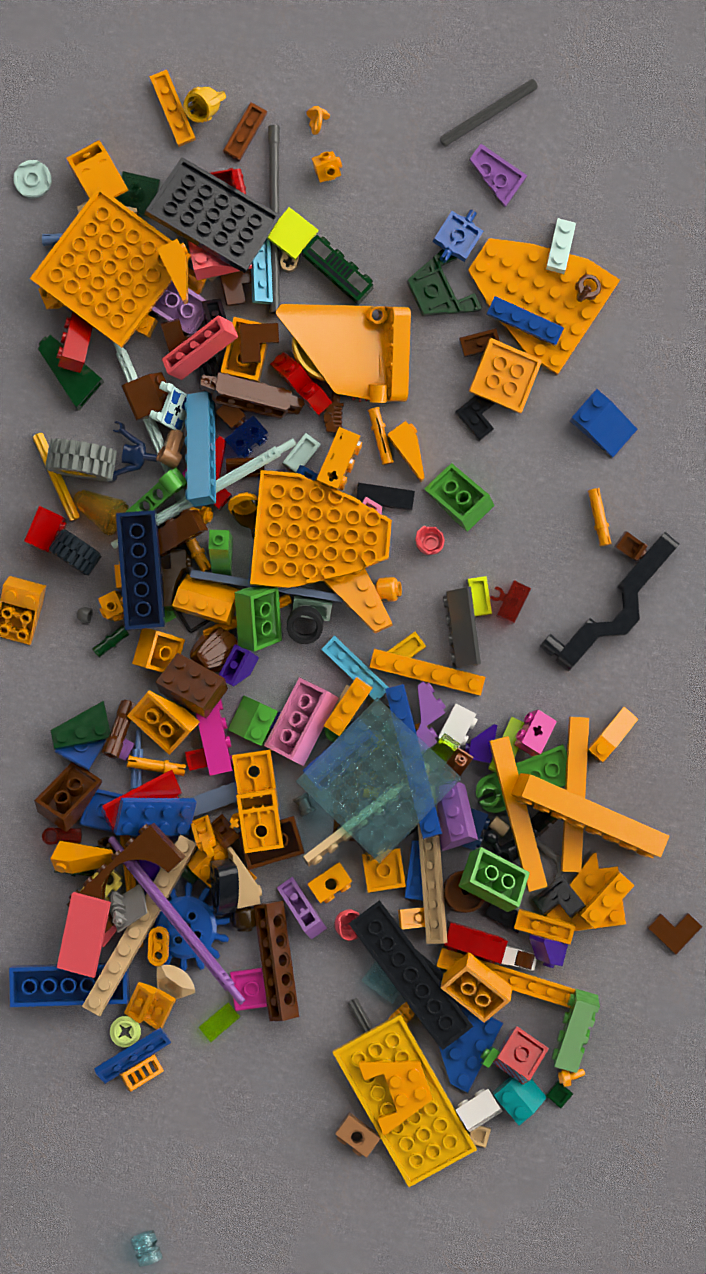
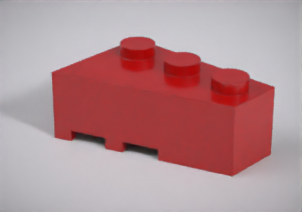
(475, 942)

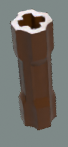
(115, 740)

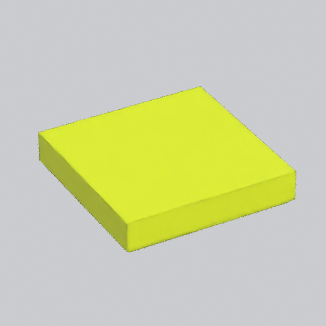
(292, 233)

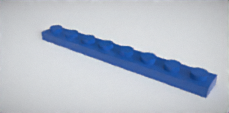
(400, 707)

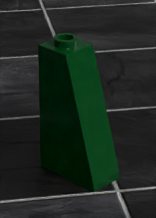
(77, 385)

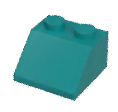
(519, 1099)

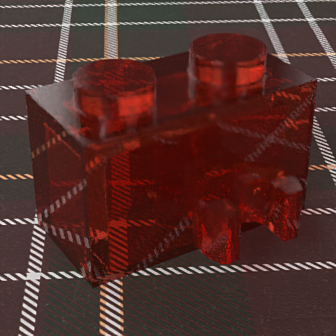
(512, 601)

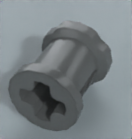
(304, 804)

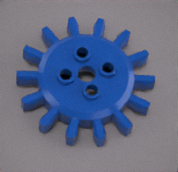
(204, 922)

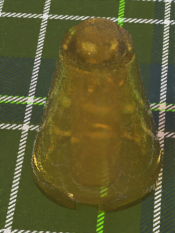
(100, 509)

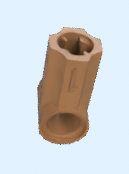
(170, 452)

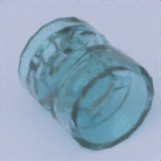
(146, 1247)

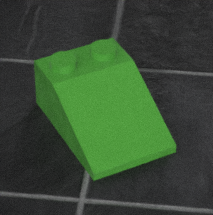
(460, 497)

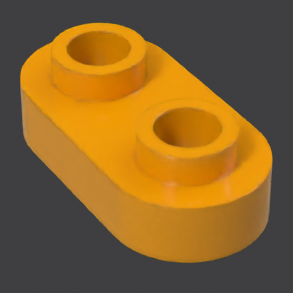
(158, 945)

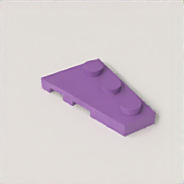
(497, 173)

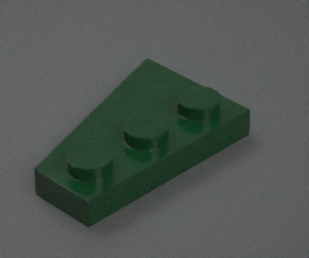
(82, 729)

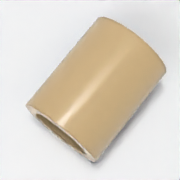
(499, 826)

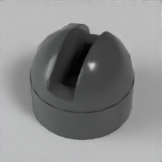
(85, 614)

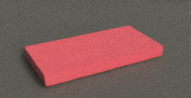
(83, 934)

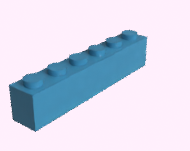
(200, 449)

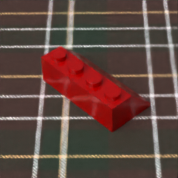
(160, 787)

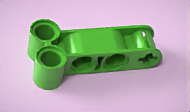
(169, 484)

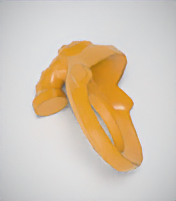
(315, 113)

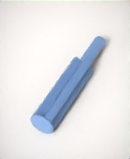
(136, 774)

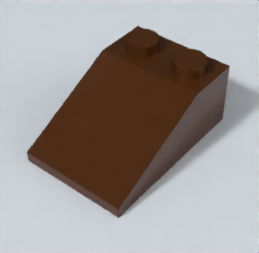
(68, 796)

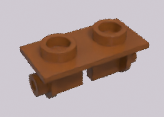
(459, 761)

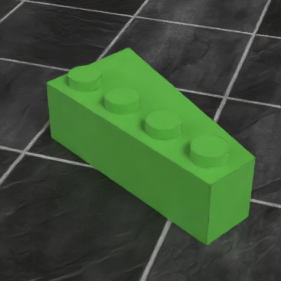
(575, 1031)

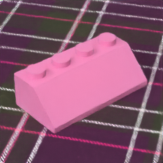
(301, 721)

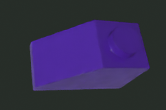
(238, 665)
(479, 745)
(548, 950)

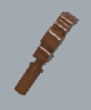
(333, 414)

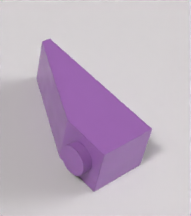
(301, 908)

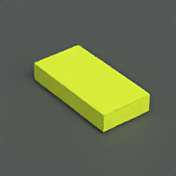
(480, 596)

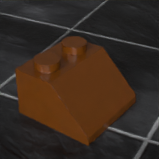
(144, 395)

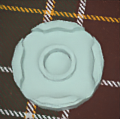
(32, 179)

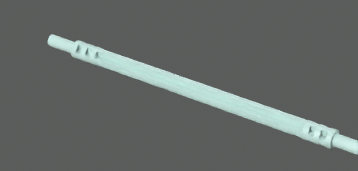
(150, 424)
(225, 480)

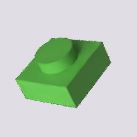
(488, 1056)

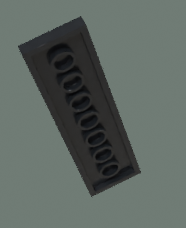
(410, 975)

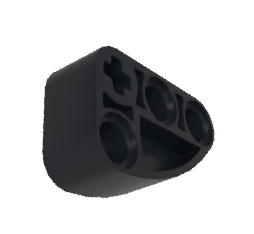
(224, 886)

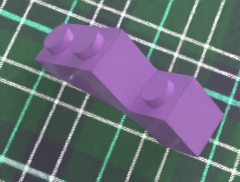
(429, 711)

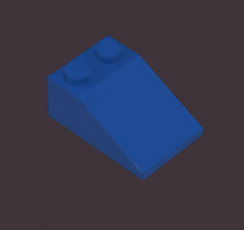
(603, 423)

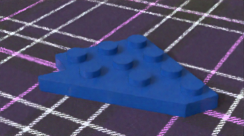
(463, 1055)

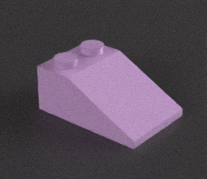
(172, 307)

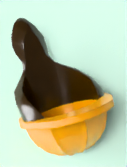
(244, 510)

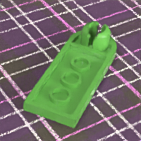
(547, 766)

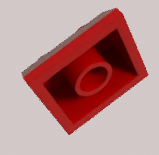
(44, 529)

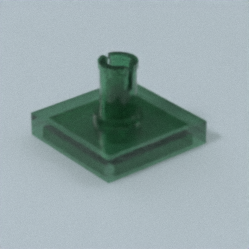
(140, 191)

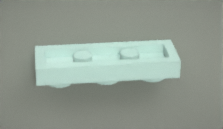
(560, 246)

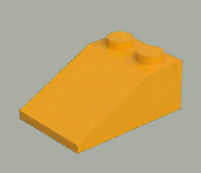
(163, 721)

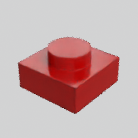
(196, 759)

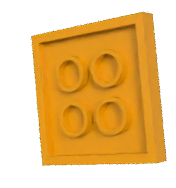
(505, 375)

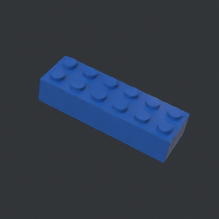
(57, 987)

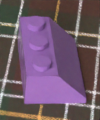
(456, 818)

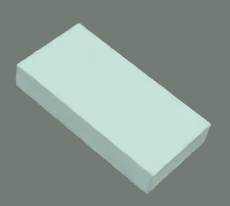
(301, 452)

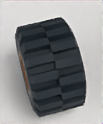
(75, 552)

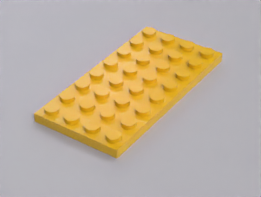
(429, 1137)

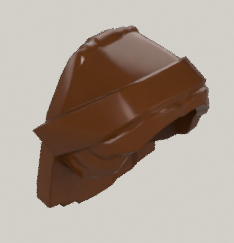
(213, 649)

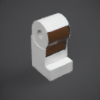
(519, 958)

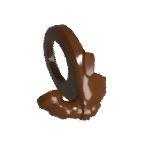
(584, 292)

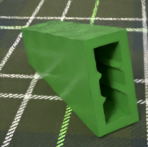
(221, 551)

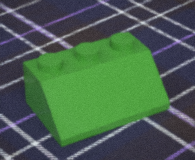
(258, 617)

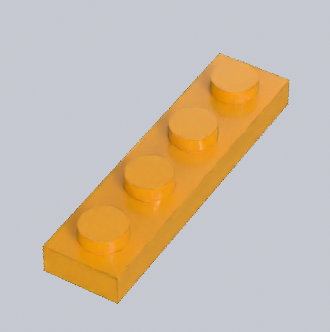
(172, 108)

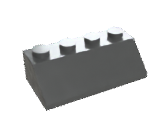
(463, 627)

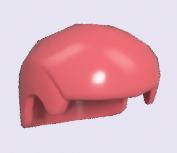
(429, 540)
(341, 924)

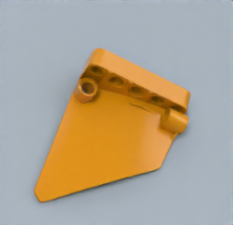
(353, 349)

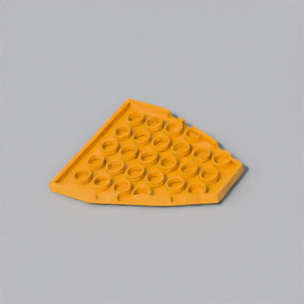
(520, 277)
(312, 532)

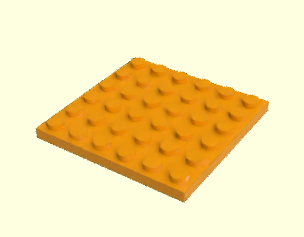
(107, 267)

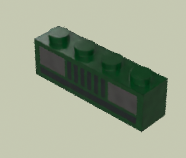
(337, 269)

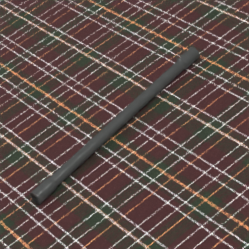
(274, 140)

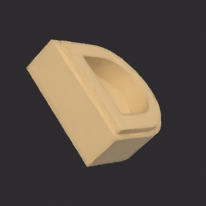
(480, 1135)

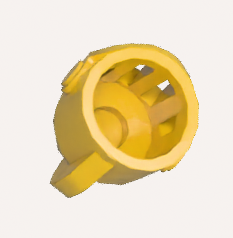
(205, 101)

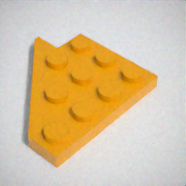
(587, 885)

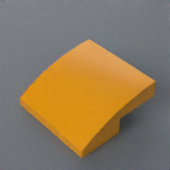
(150, 1005)

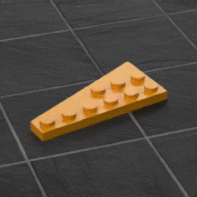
(362, 598)

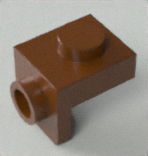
(631, 546)

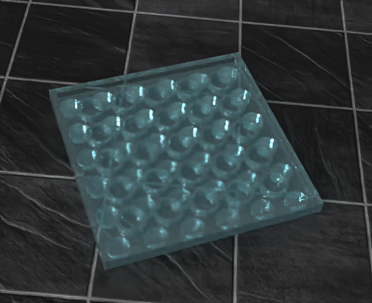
(378, 780)

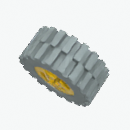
(80, 460)

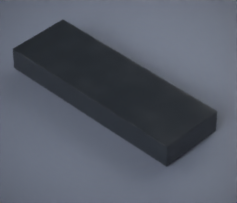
(386, 495)

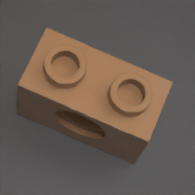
(353, 1124)

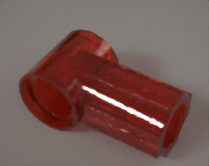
(73, 835)

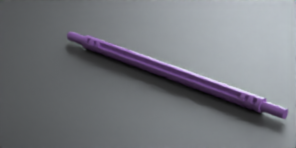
(179, 924)

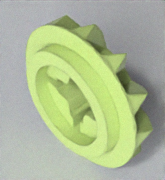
(116, 1029)

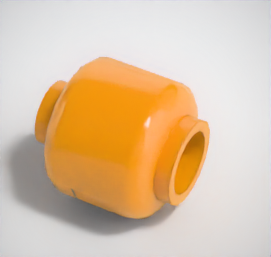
(388, 589)

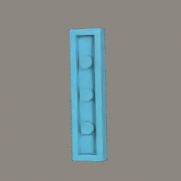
(262, 276)
(354, 666)

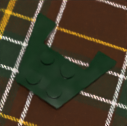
(434, 292)

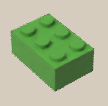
(494, 879)

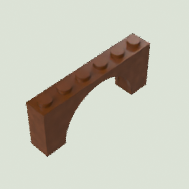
(149, 846)

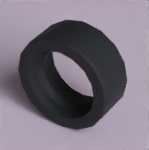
(304, 638)

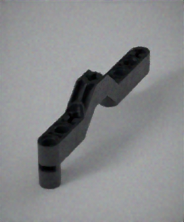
(626, 619)

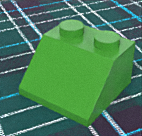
(253, 720)

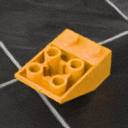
(96, 169)
(20, 609)
(200, 863)

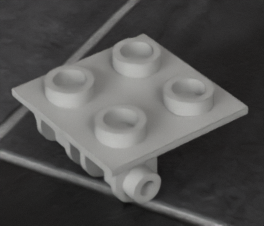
(127, 907)

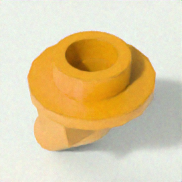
(206, 513)
(565, 1076)

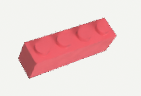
(199, 347)

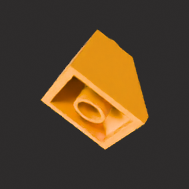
(156, 649)

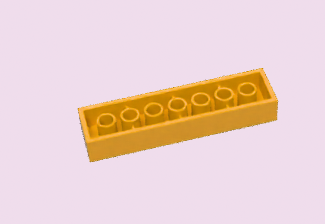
(591, 815)

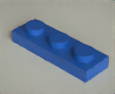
(414, 877)

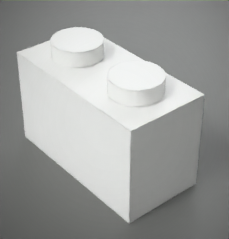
(458, 724)
(478, 1110)

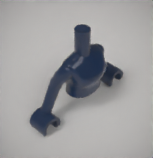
(132, 454)

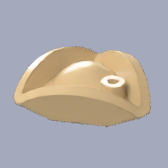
(174, 981)

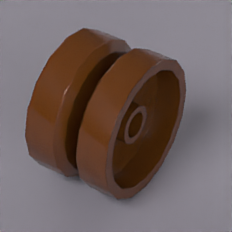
(454, 897)

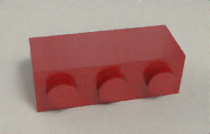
(75, 343)

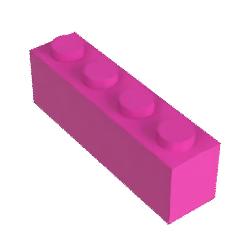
(215, 742)

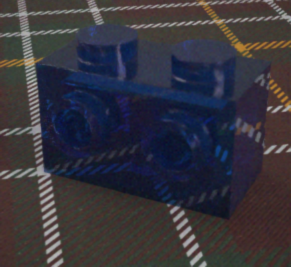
(247, 437)

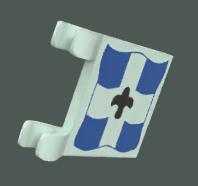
(173, 412)

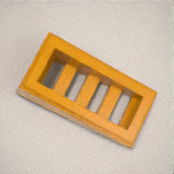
(124, 1076)

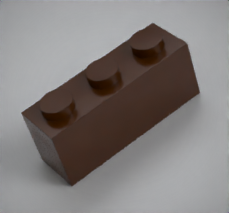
(180, 531)

